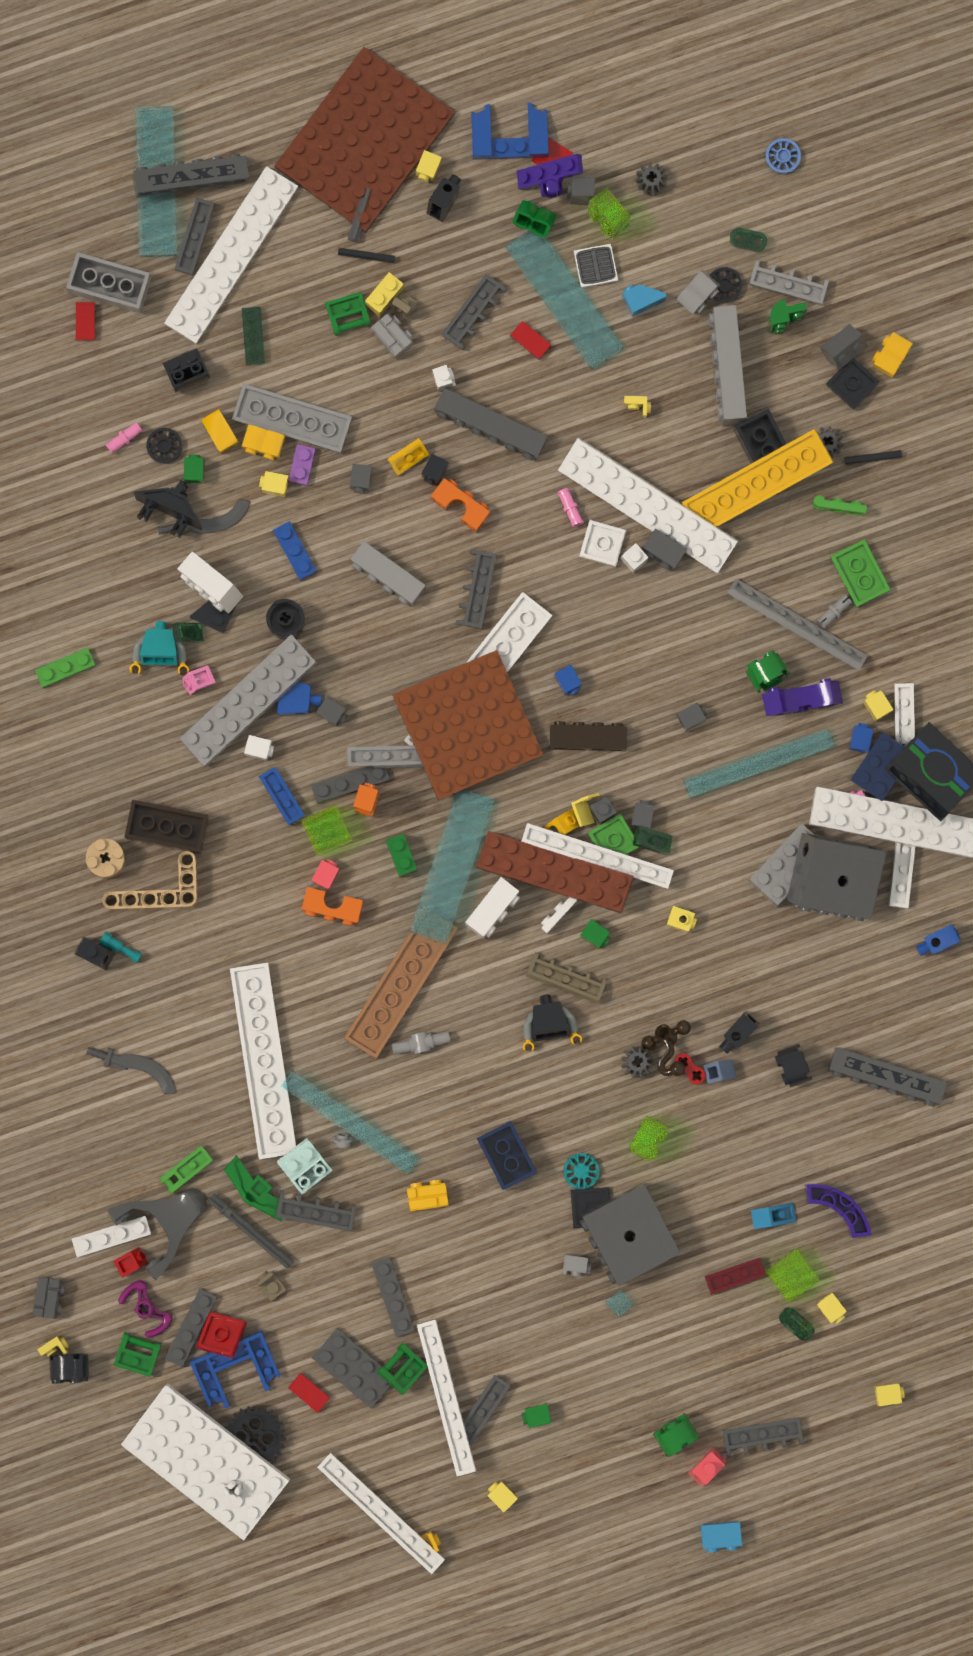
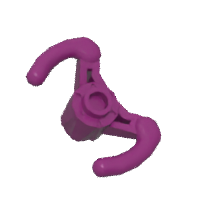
(146, 1308)

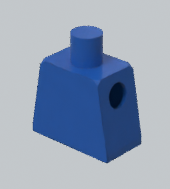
(298, 700)
(948, 937)

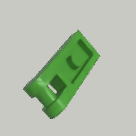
(838, 506)
(187, 1169)

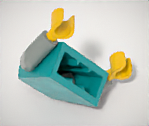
(158, 648)

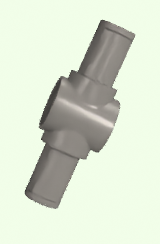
(420, 1042)

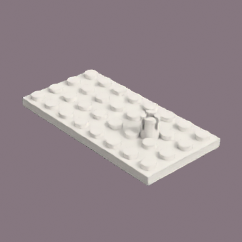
(205, 1461)

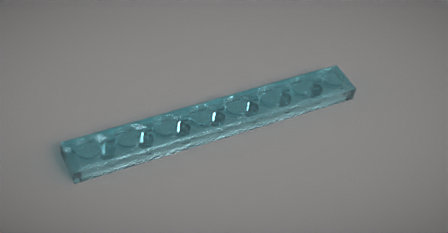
(758, 763)
(349, 1122)

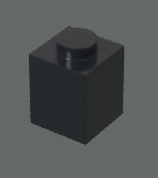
(434, 470)

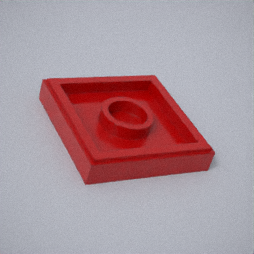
(221, 1335)

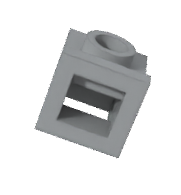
(576, 1265)

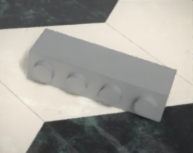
(387, 573)

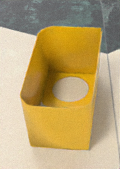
(219, 431)

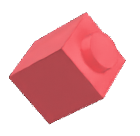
(326, 874)

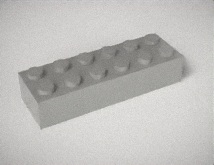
(728, 365)

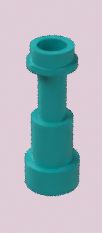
(117, 946)

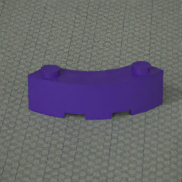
(798, 699)
(842, 1205)

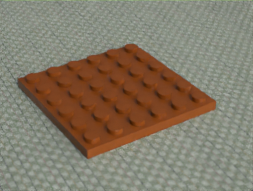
(467, 725)

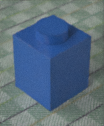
(568, 680)
(861, 738)

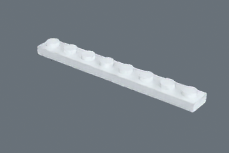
(597, 855)
(446, 1398)
(381, 1513)

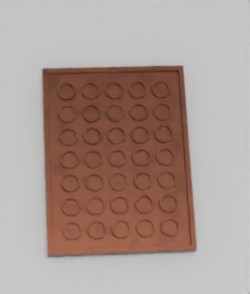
(364, 137)

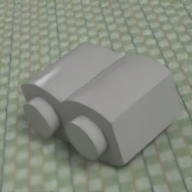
(698, 292)

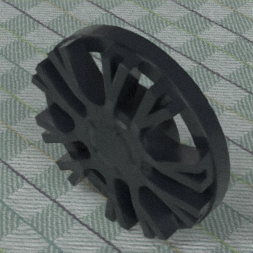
(726, 284)
(164, 445)

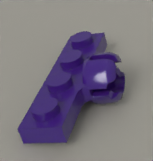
(550, 175)

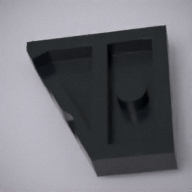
(212, 617)

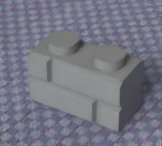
(392, 335)

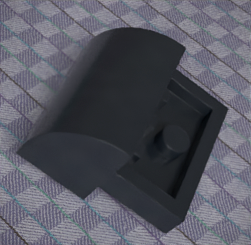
(186, 370)

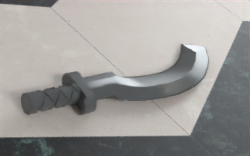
(215, 524)
(136, 1062)

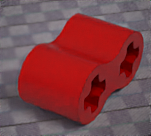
(690, 1068)

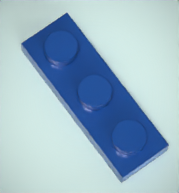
(294, 551)
(281, 796)

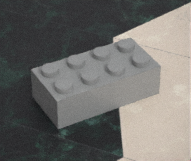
(108, 282)
(775, 874)

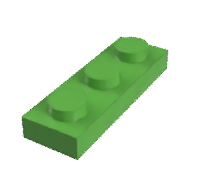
(65, 667)

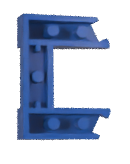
(509, 148)
(251, 1346)

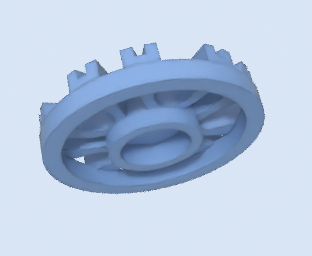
(783, 156)

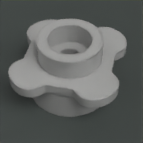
(342, 1140)

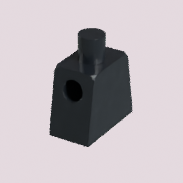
(443, 198)
(94, 953)
(745, 1026)

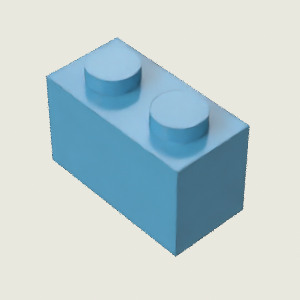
(721, 1535)

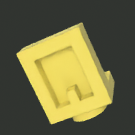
(635, 402)
(50, 1347)

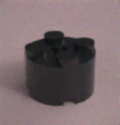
(275, 615)
(794, 1066)
(69, 1368)

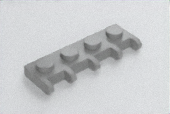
(788, 285)

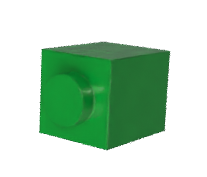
(194, 469)
(595, 934)
(536, 1415)

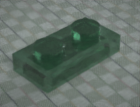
(187, 632)
(652, 840)

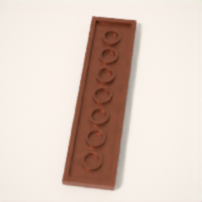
(554, 872)

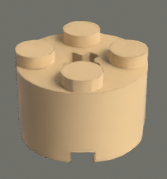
(101, 848)

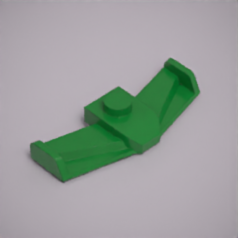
(254, 1190)

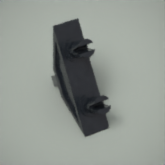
(171, 502)

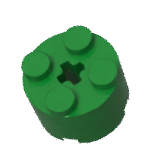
(767, 671)
(676, 1435)

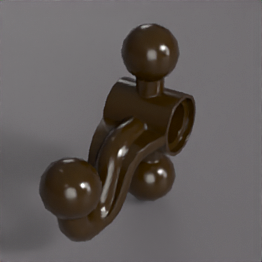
(649, 1042)

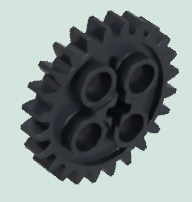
(268, 1425)

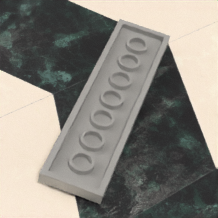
(248, 700)

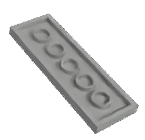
(292, 418)

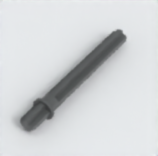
(230, 1213)

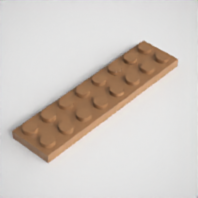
(395, 992)

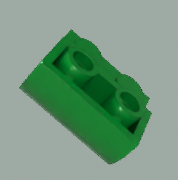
(783, 314)

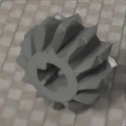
(643, 177)
(834, 440)
(642, 1065)

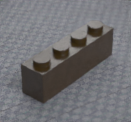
(588, 737)

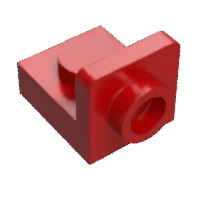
(130, 1262)

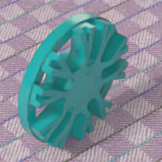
(581, 1171)

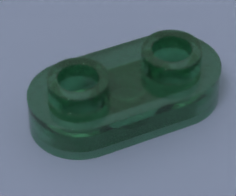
(748, 238)
(796, 1324)

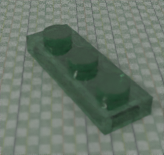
(253, 336)

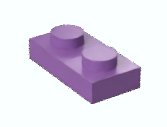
(302, 465)

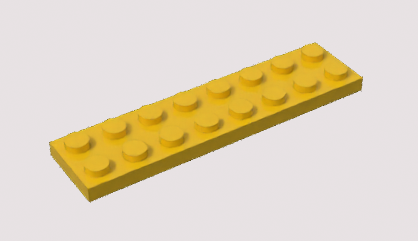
(761, 479)

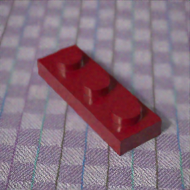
(735, 1276)

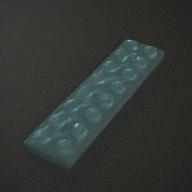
(156, 212)
(564, 298)
(452, 866)

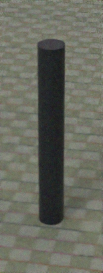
(366, 255)
(873, 457)

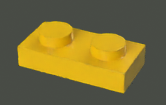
(408, 456)

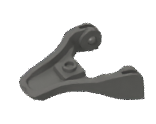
(172, 1214)

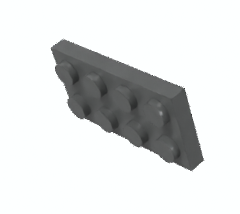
(352, 1367)

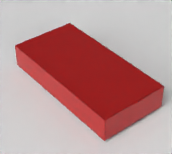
(85, 321)
(530, 340)
(309, 1392)

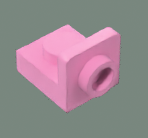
(198, 679)

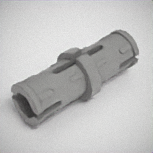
(834, 611)

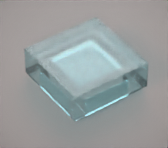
(619, 1303)

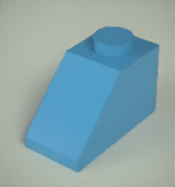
(641, 298)
(773, 1216)

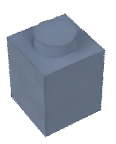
(719, 1071)

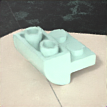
(304, 1166)

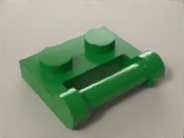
(346, 307)
(134, 1360)
(408, 1371)

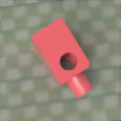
(707, 1467)

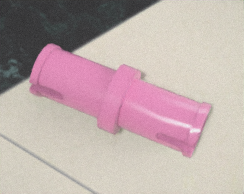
(124, 437)
(570, 507)

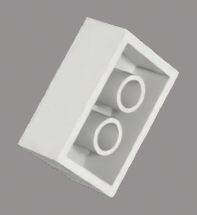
(209, 583)
(493, 908)

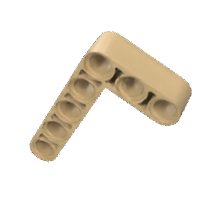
(159, 903)

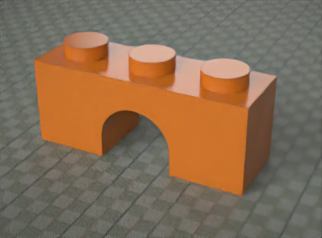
(448, 493)
(366, 800)
(315, 904)

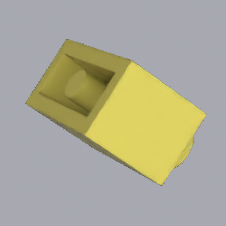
(384, 294)

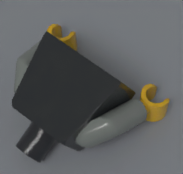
(548, 1022)

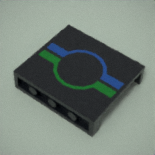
(933, 771)

